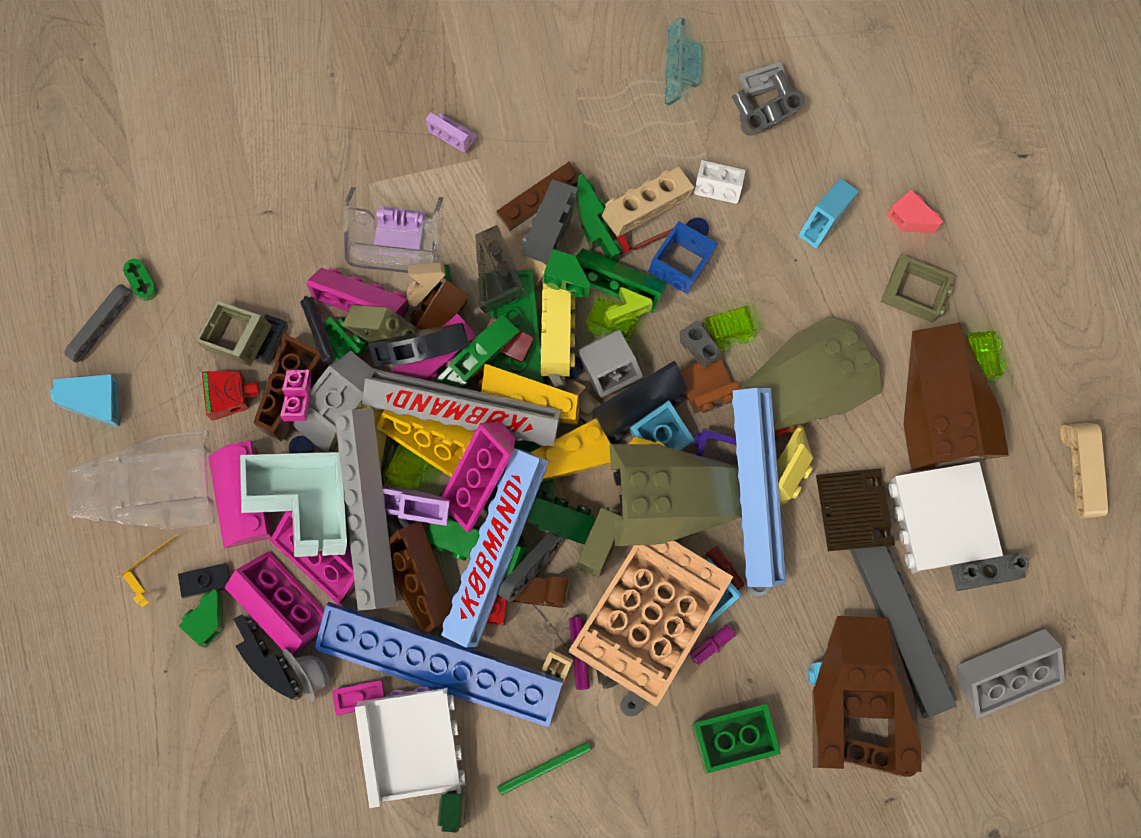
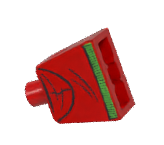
(226, 393)

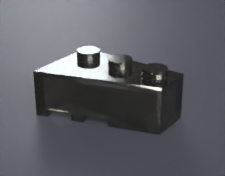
(497, 272)

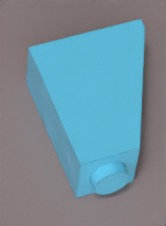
(828, 213)
(89, 396)

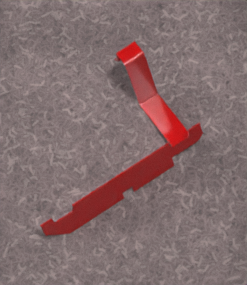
(625, 248)

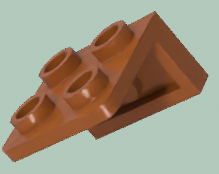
(708, 386)

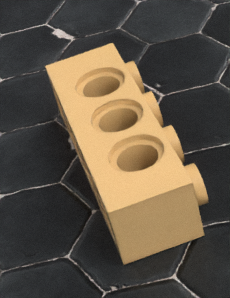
(623, 220)

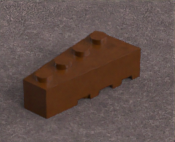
(291, 356)

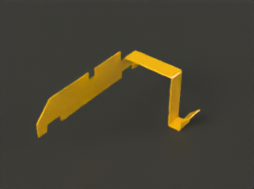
(137, 588)

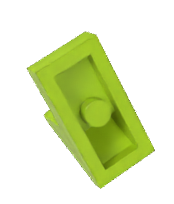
(633, 306)

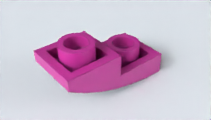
(297, 395)

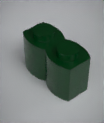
(451, 812)

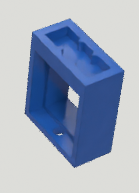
(690, 240)

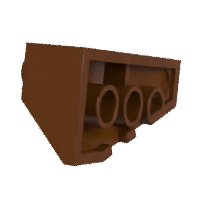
(439, 305)

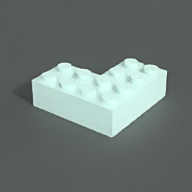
(306, 486)

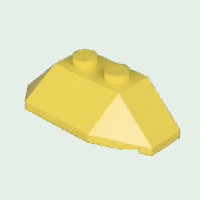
(793, 465)

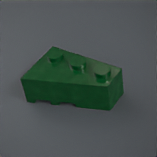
(561, 518)

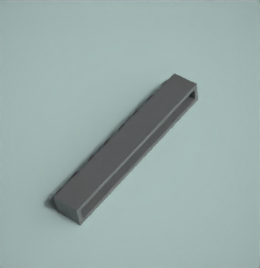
(917, 652)

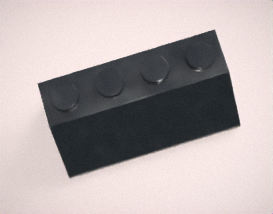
(639, 400)

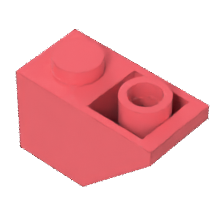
(914, 215)

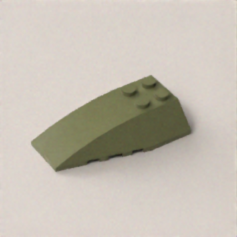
(818, 374)
(671, 493)

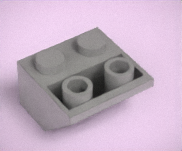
(609, 363)

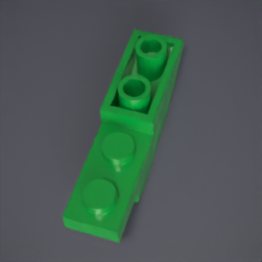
(590, 216)
(479, 352)

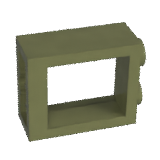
(923, 271)
(378, 321)
(248, 344)
(599, 543)

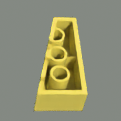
(556, 332)

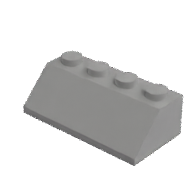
(1011, 673)

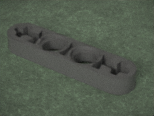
(98, 323)
(530, 566)

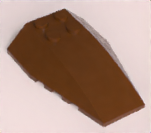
(949, 402)

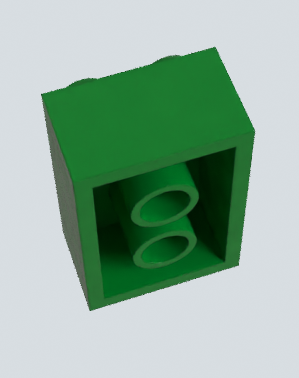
(735, 739)

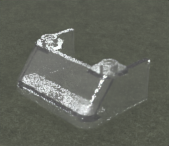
(389, 247)

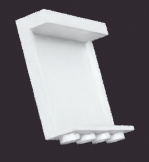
(944, 517)
(409, 746)

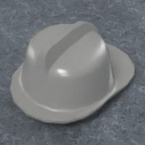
(310, 673)

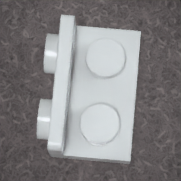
(719, 182)

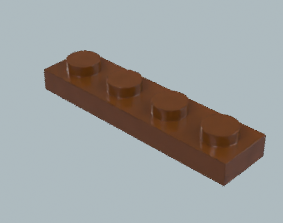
(528, 202)

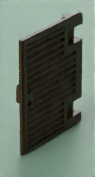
(854, 510)

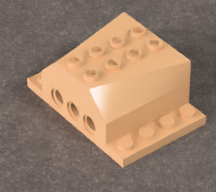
(651, 617)

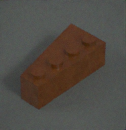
(419, 578)

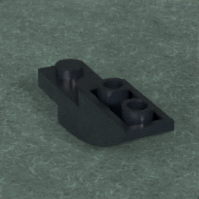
(419, 346)
(268, 668)

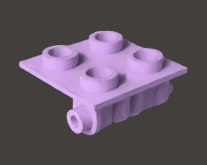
(399, 218)

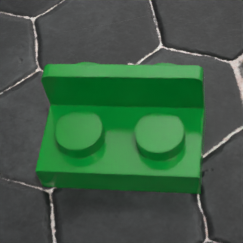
(343, 339)

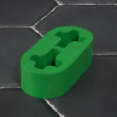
(135, 282)

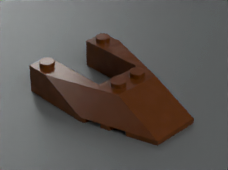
(864, 679)

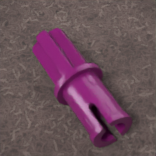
(712, 644)

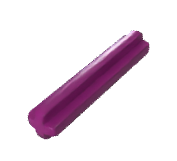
(580, 667)

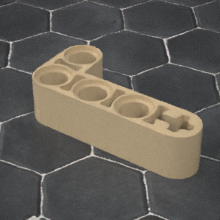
(1087, 468)

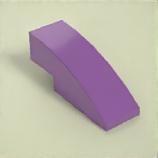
(415, 505)

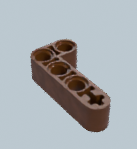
(544, 592)
(867, 756)

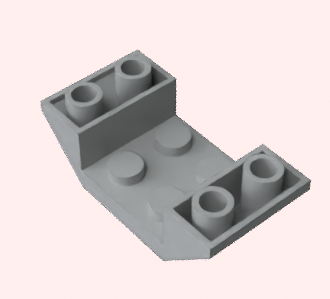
(335, 391)

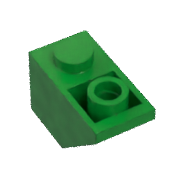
(566, 274)
(205, 620)

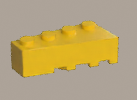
(516, 387)
(429, 439)
(576, 451)

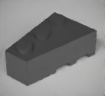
(550, 222)

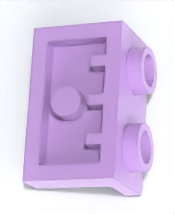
(450, 131)

